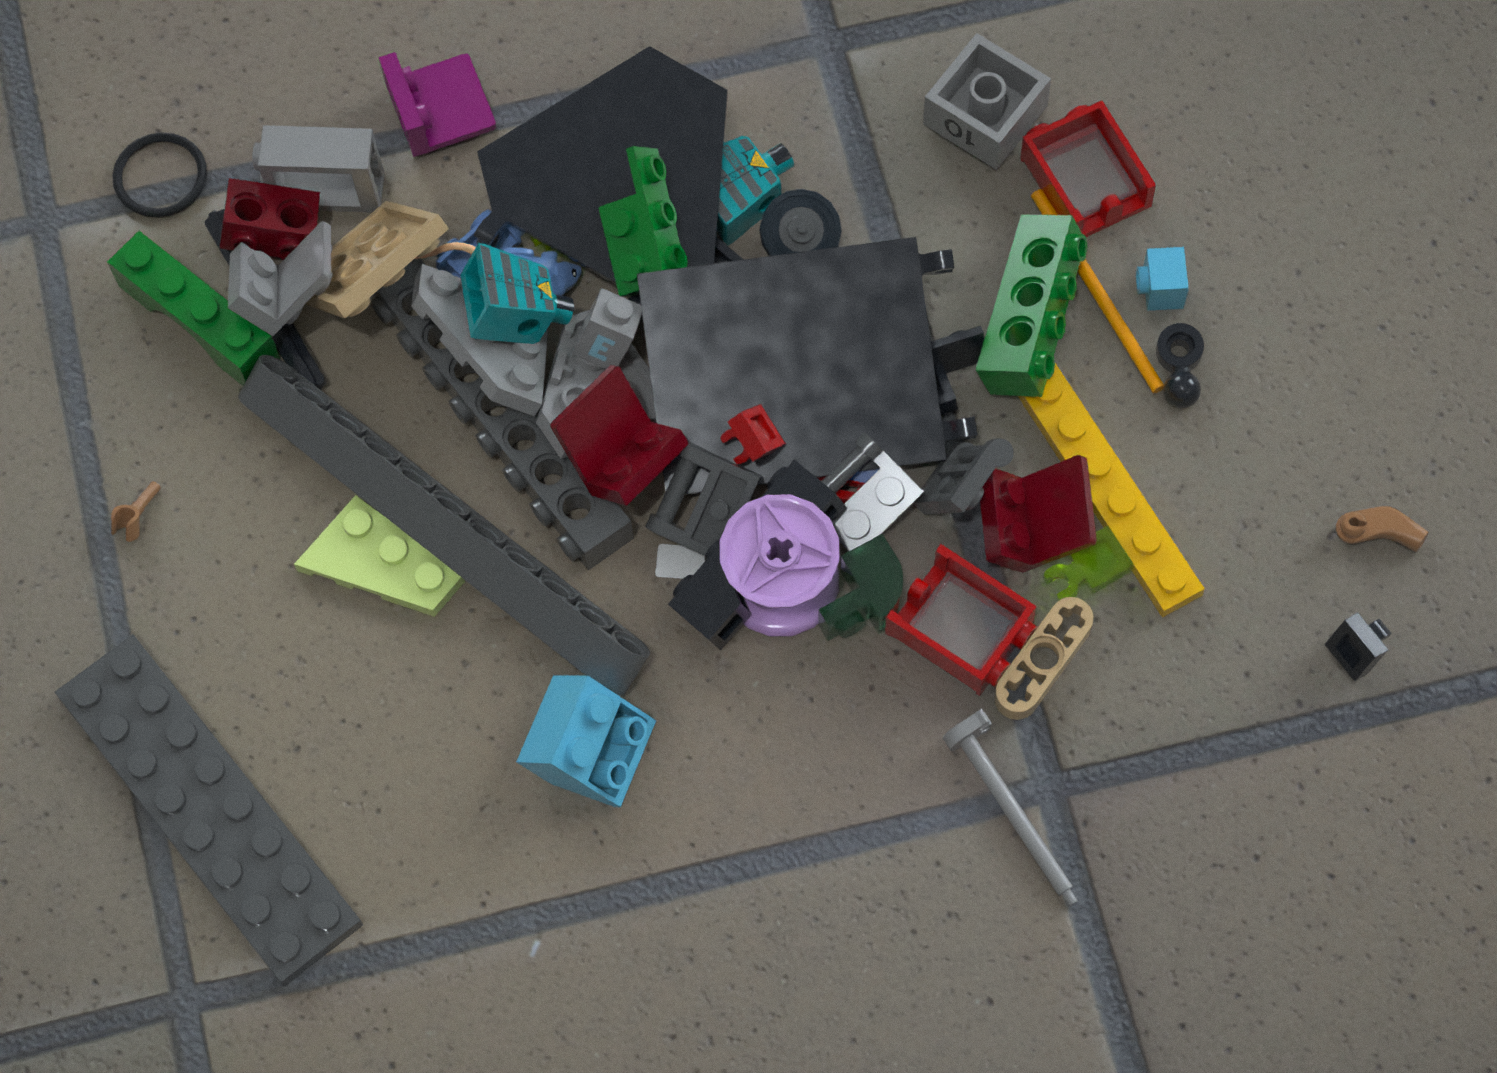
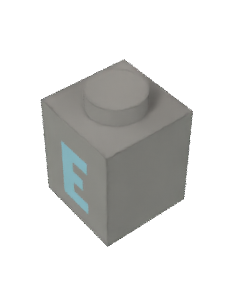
(607, 329)

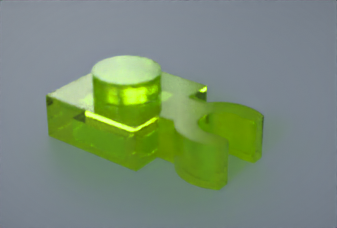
(1094, 566)

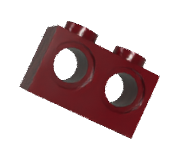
(270, 217)

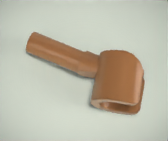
(129, 515)

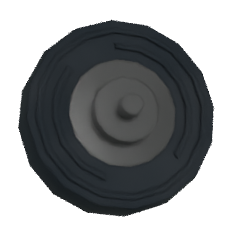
(799, 223)

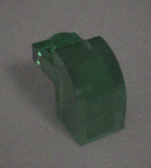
(875, 590)

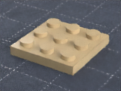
(376, 256)

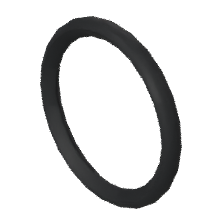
(165, 211)

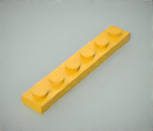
(1115, 496)

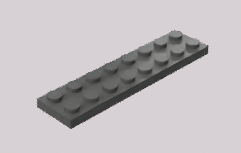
(209, 810)

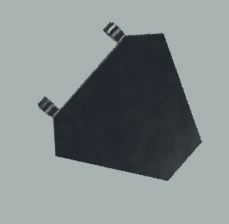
(574, 159)

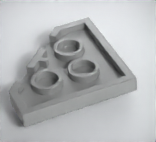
(509, 370)
(573, 375)

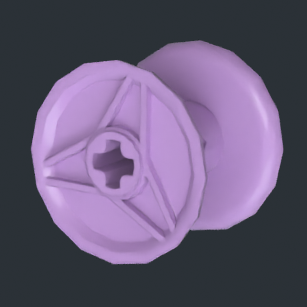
(782, 562)

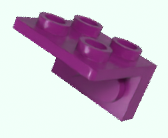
(437, 102)

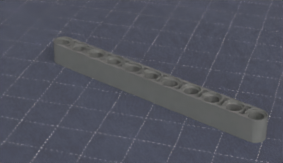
(444, 525)

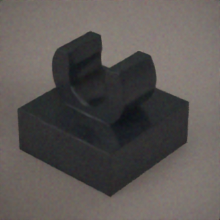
(1358, 645)

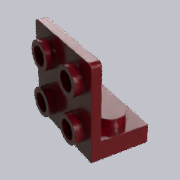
(614, 440)
(1038, 515)

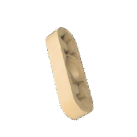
(1073, 638)

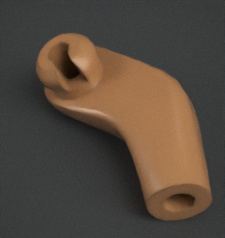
(1380, 523)

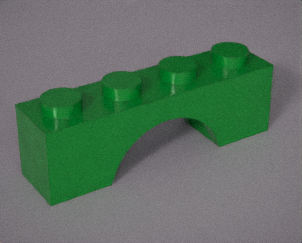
(171, 288)

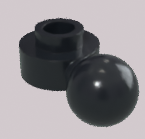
(1181, 387)

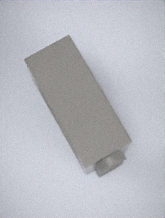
(328, 160)

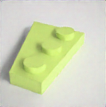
(378, 557)

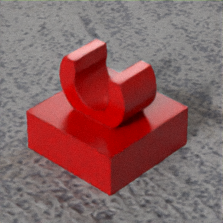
(755, 434)

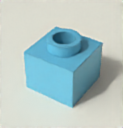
(1163, 278)

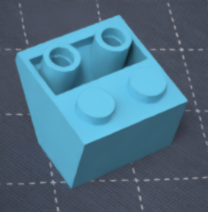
(586, 739)

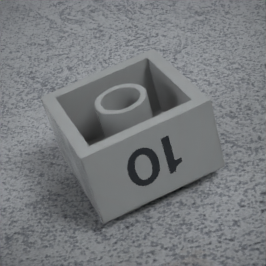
(986, 101)

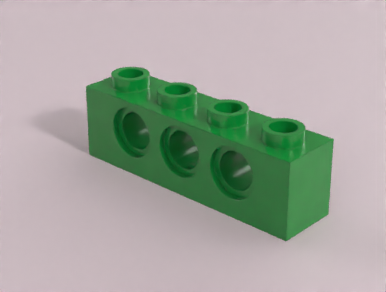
(1031, 305)

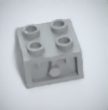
(275, 293)

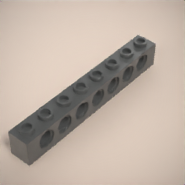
(589, 538)

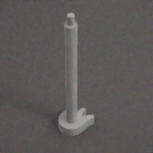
(965, 736)

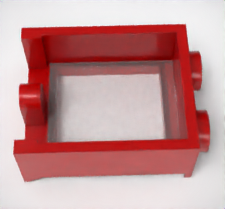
(1088, 168)
(963, 621)

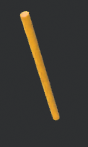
(1108, 308)

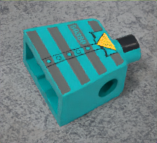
(748, 185)
(510, 297)

